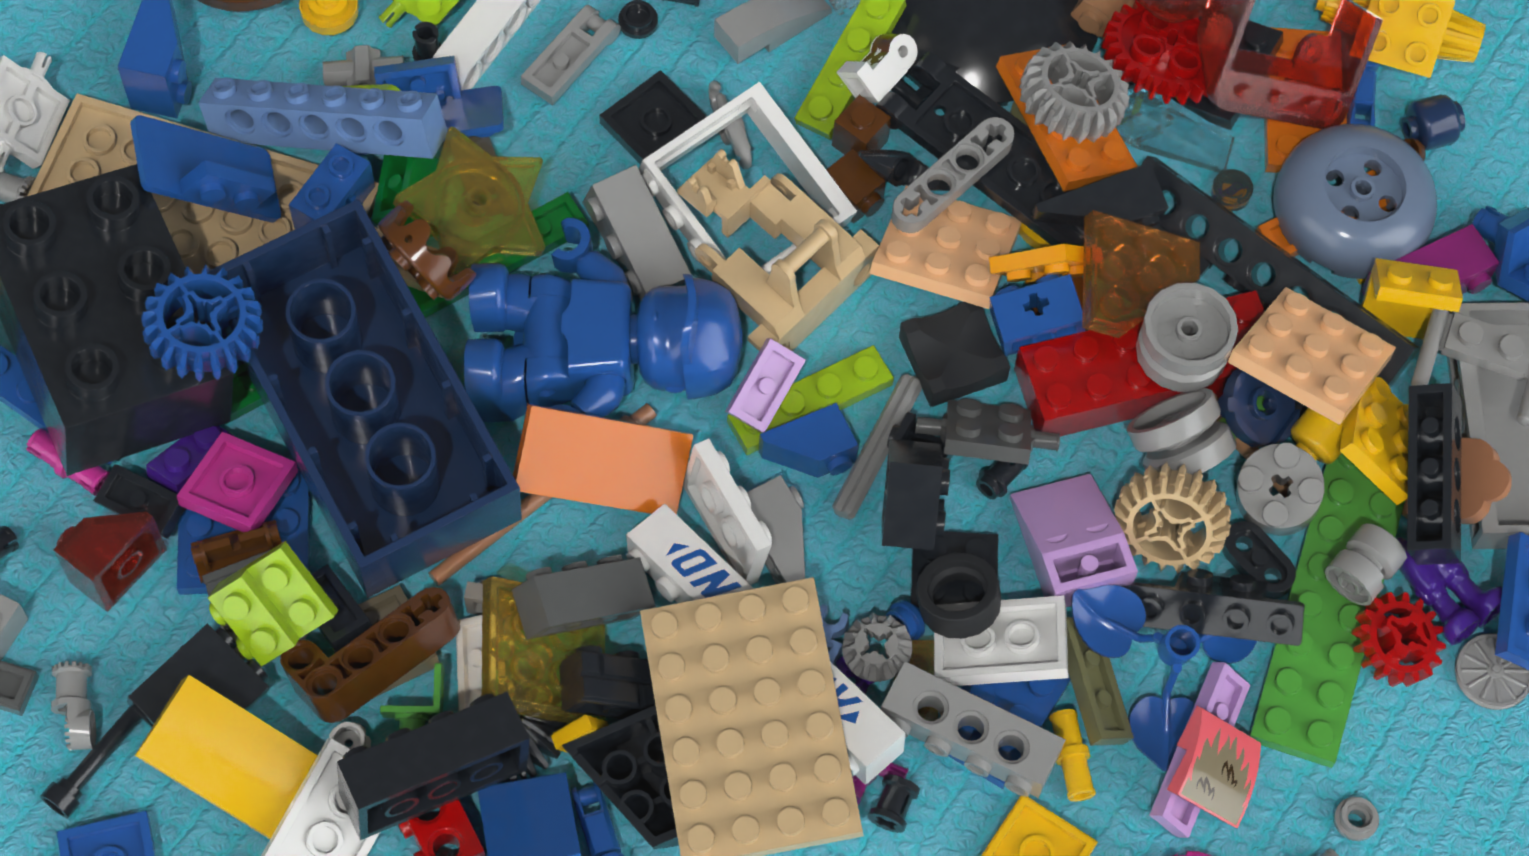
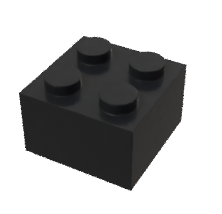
(912, 493)

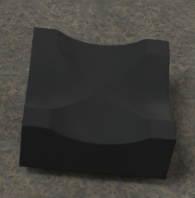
(953, 353)

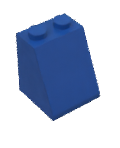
(529, 818)

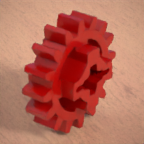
(1398, 639)

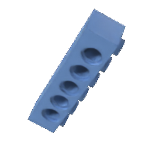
(325, 115)

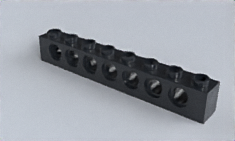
(1260, 250)

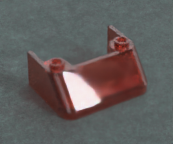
(1304, 90)

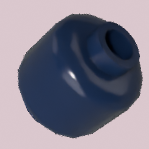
(1434, 121)

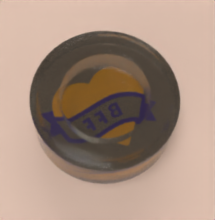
(1232, 189)

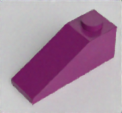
(1460, 251)

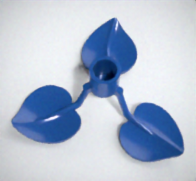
(1109, 621)

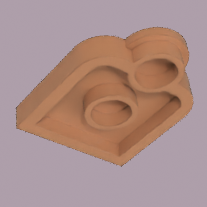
(1482, 480)

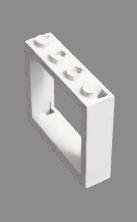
(779, 134)

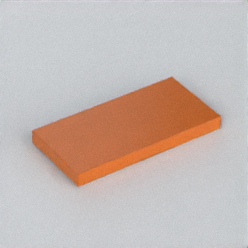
(601, 460)

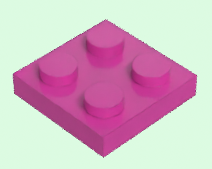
(237, 483)

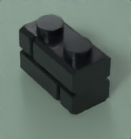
(605, 683)

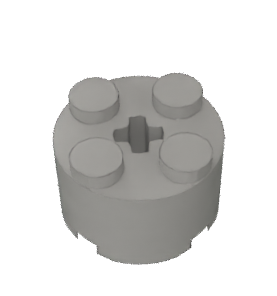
(1284, 465)

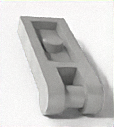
(569, 54)

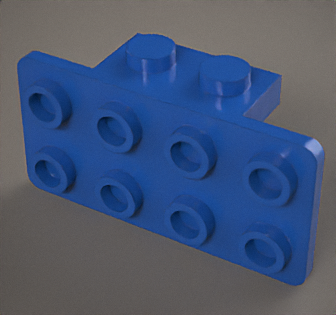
(470, 111)
(205, 169)

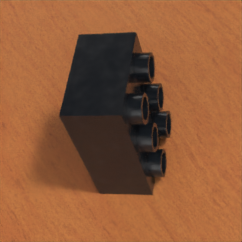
(73, 309)

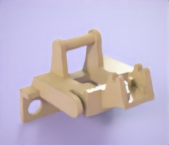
(779, 209)

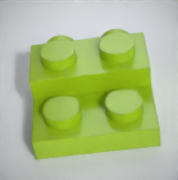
(270, 604)

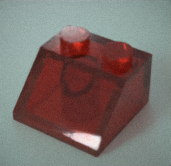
(109, 554)

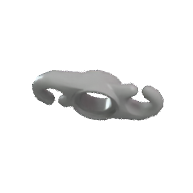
(734, 133)

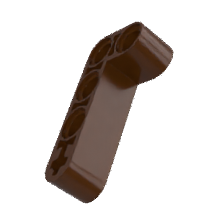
(374, 659)

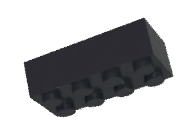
(432, 764)

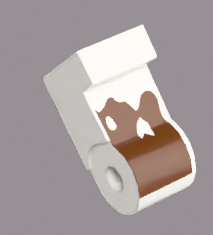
(881, 68)

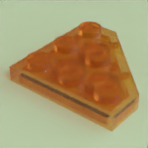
(1128, 268)

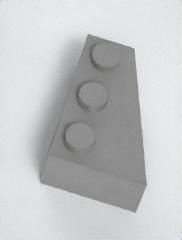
(635, 232)

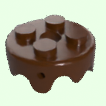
(410, 251)

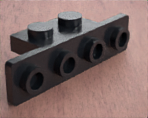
(1222, 608)

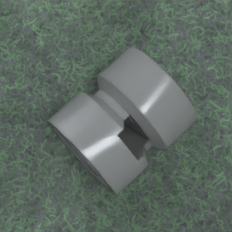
(1369, 558)

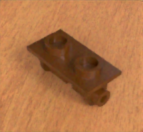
(233, 547)

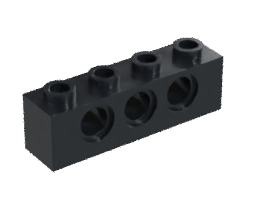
(1434, 474)

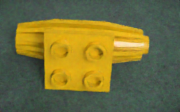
(1417, 32)

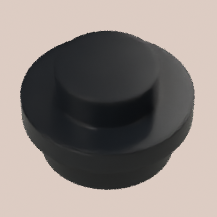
(638, 19)

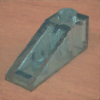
(1174, 132)

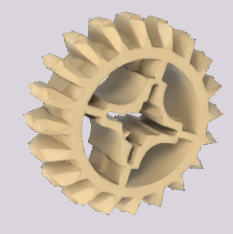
(1178, 505)

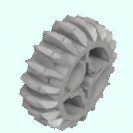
(1071, 102)

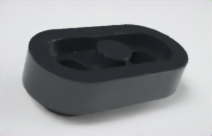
(1262, 558)

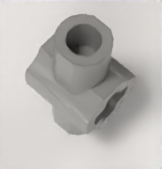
(357, 68)

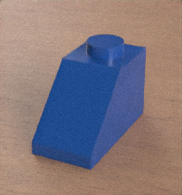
(812, 443)

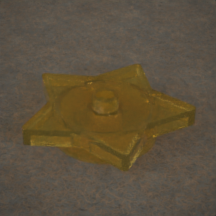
(495, 182)

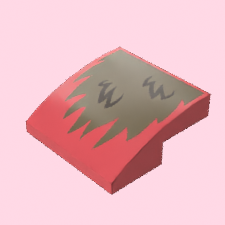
(1217, 767)

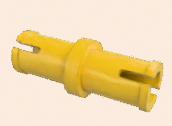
(1073, 755)

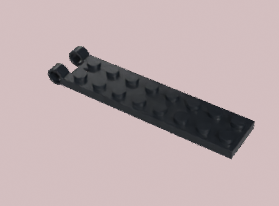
(1013, 182)

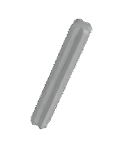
(875, 449)

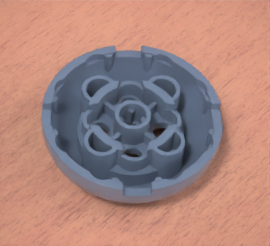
(1312, 207)

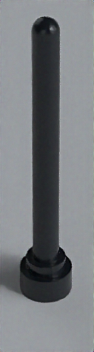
(64, 794)

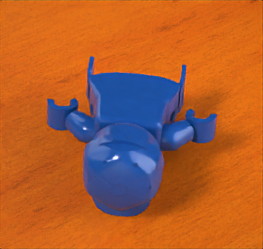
(585, 337)

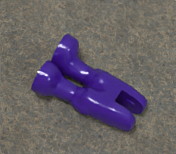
(1430, 585)

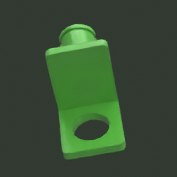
(417, 716)

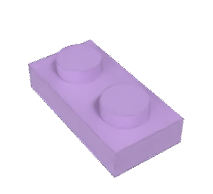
(765, 385)

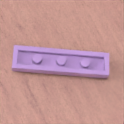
(1223, 697)

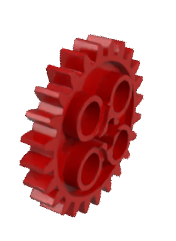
(1155, 54)

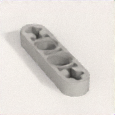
(956, 177)

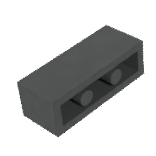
(582, 596)

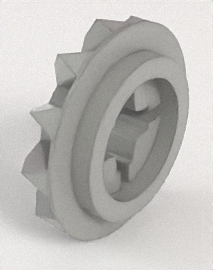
(873, 665)

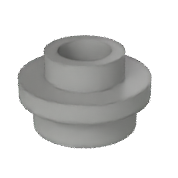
(1362, 808)

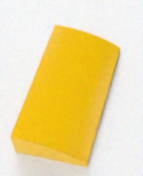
(226, 756)

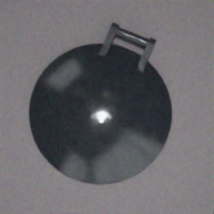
(977, 32)

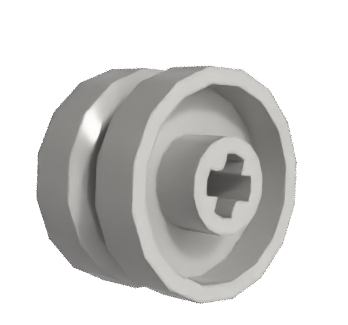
(1186, 337)
(1183, 432)

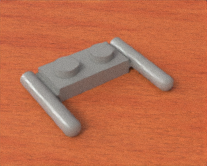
(1478, 345)

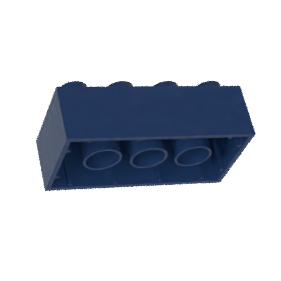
(370, 401)

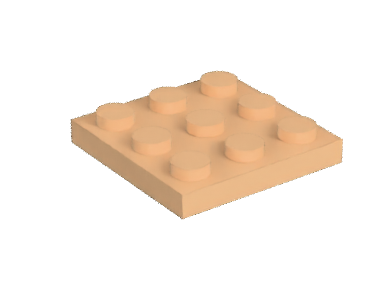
(949, 252)
(1312, 355)

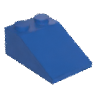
(154, 61)

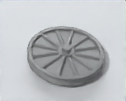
(1489, 678)

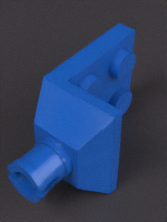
(1511, 247)

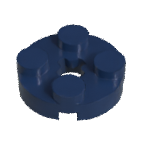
(1246, 421)

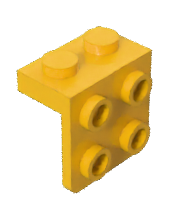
(1408, 292)

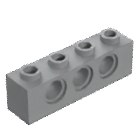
(998, 728)

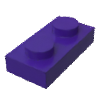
(178, 462)

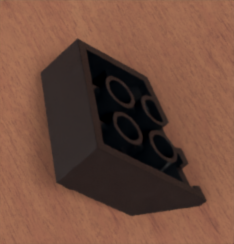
(631, 771)

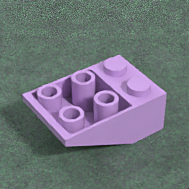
(1073, 537)

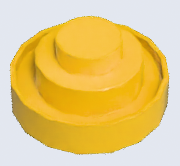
(328, 16)

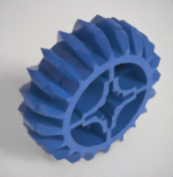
(196, 345)

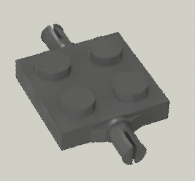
(987, 431)

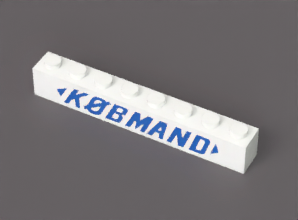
(692, 570)

